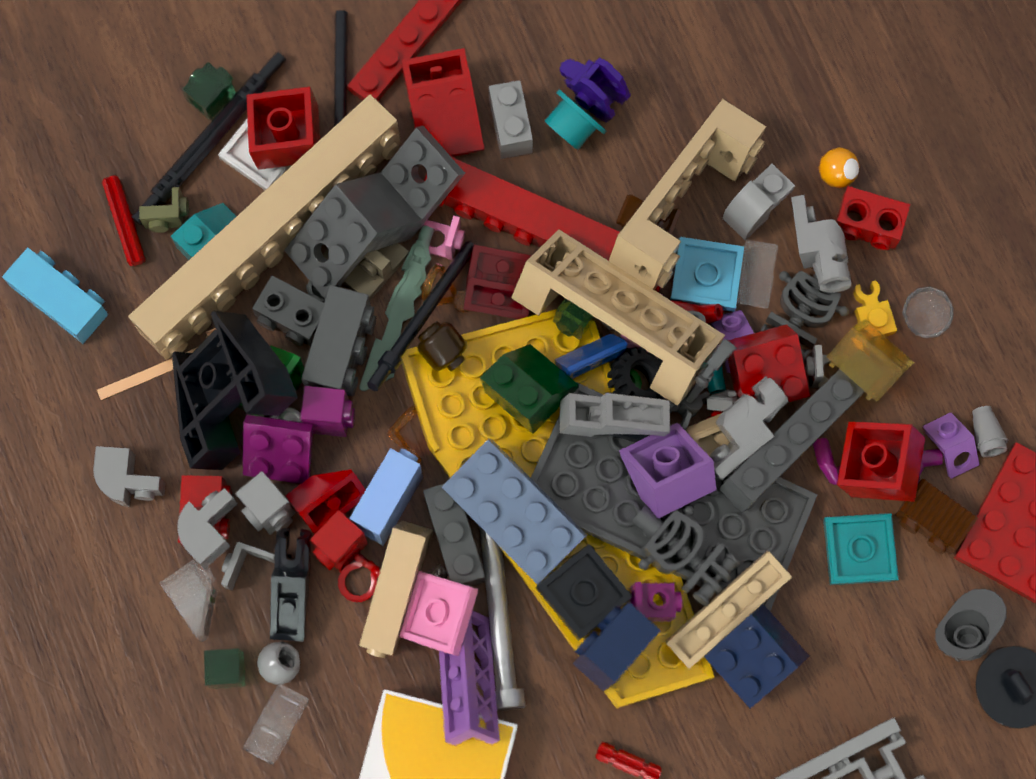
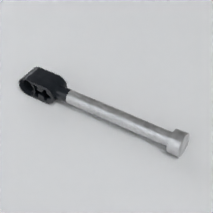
(507, 694)

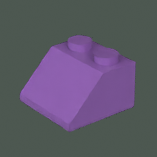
(669, 470)

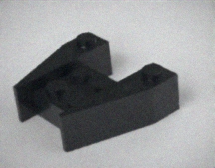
(222, 373)

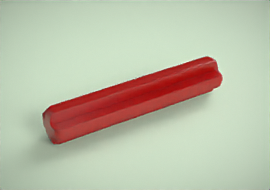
(123, 220)

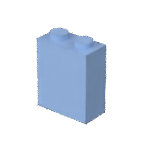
(387, 495)

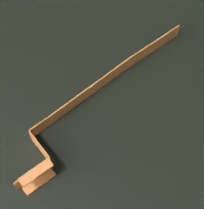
(140, 377)

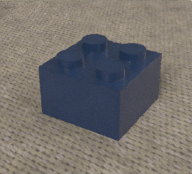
(613, 650)
(756, 656)

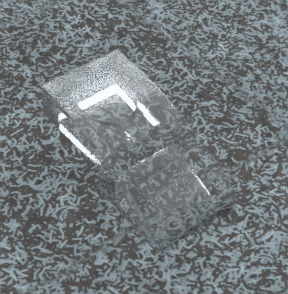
(757, 274)
(275, 724)

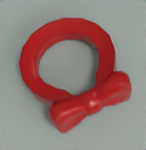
(360, 561)

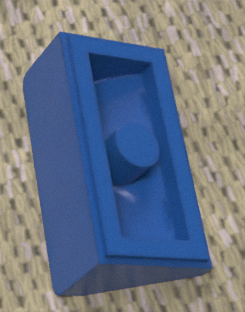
(591, 355)

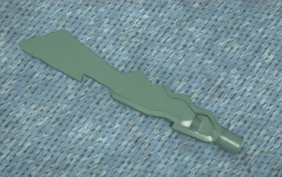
(402, 301)

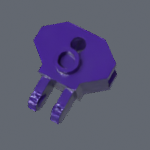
(595, 86)

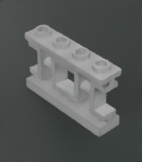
(837, 759)

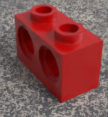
(872, 210)
(338, 542)

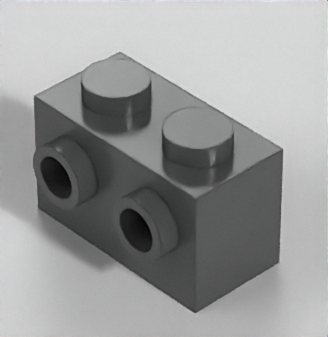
(289, 311)

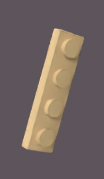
(728, 609)

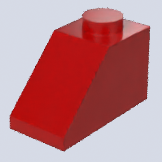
(323, 495)

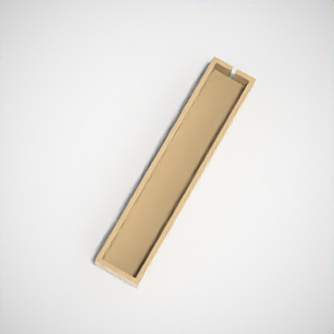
(264, 229)

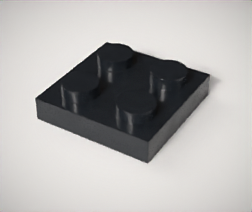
(583, 591)

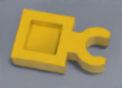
(872, 310)

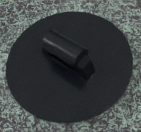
(1008, 686)

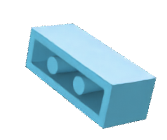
(56, 294)

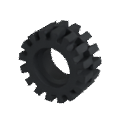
(621, 370)

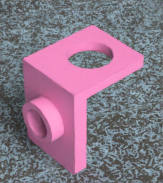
(453, 238)

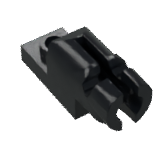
(290, 587)

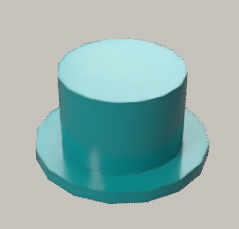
(572, 122)

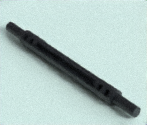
(211, 135)

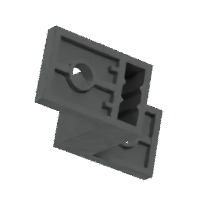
(374, 211)

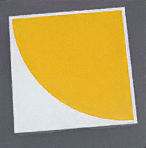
(412, 744)

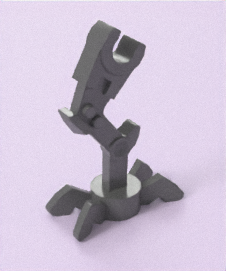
(693, 401)

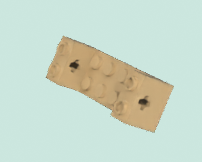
(727, 143)
(623, 304)

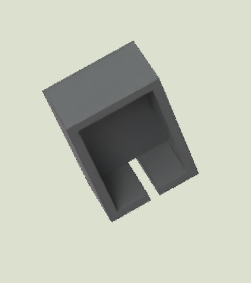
(340, 341)

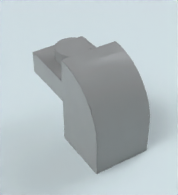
(756, 201)
(115, 477)
(197, 529)

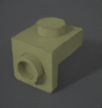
(165, 216)

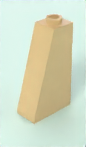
(394, 587)

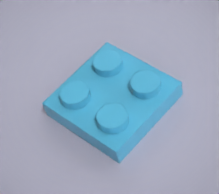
(707, 273)

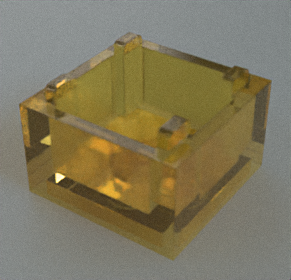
(870, 360)

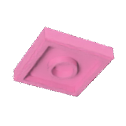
(438, 613)

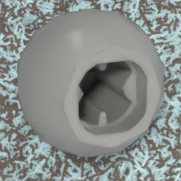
(278, 662)

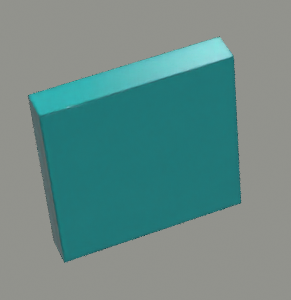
(860, 549)

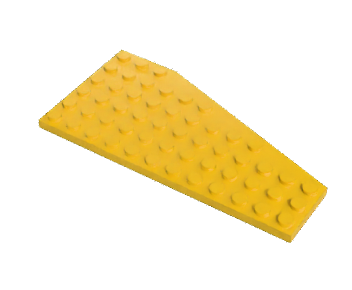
(462, 417)

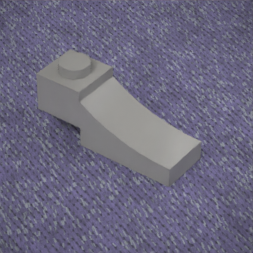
(613, 415)

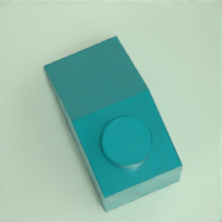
(201, 229)

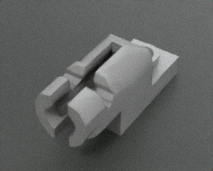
(821, 247)
(745, 425)

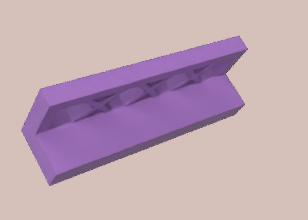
(459, 689)

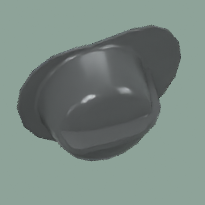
(971, 625)

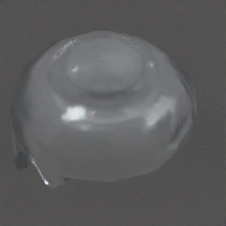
(928, 312)

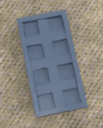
(514, 511)

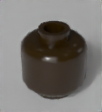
(442, 346)

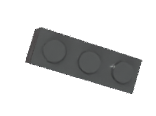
(454, 537)

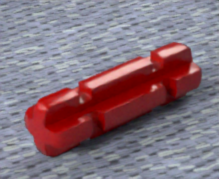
(627, 762)

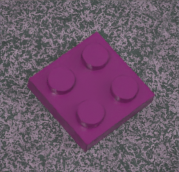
(277, 449)

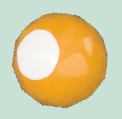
(839, 167)

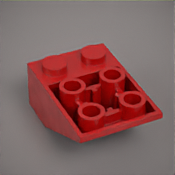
(444, 100)

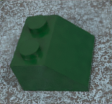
(527, 386)

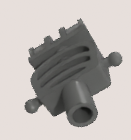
(806, 304)
(657, 529)

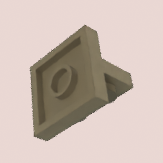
(375, 269)

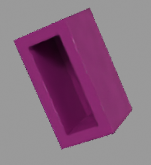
(327, 411)

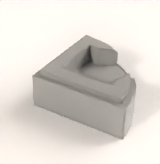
(721, 400)

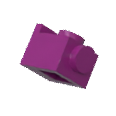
(643, 600)

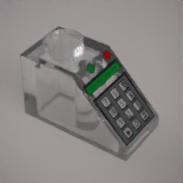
(193, 596)

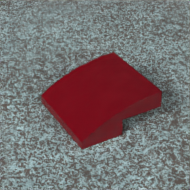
(492, 282)

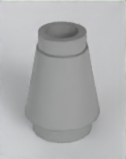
(988, 432)

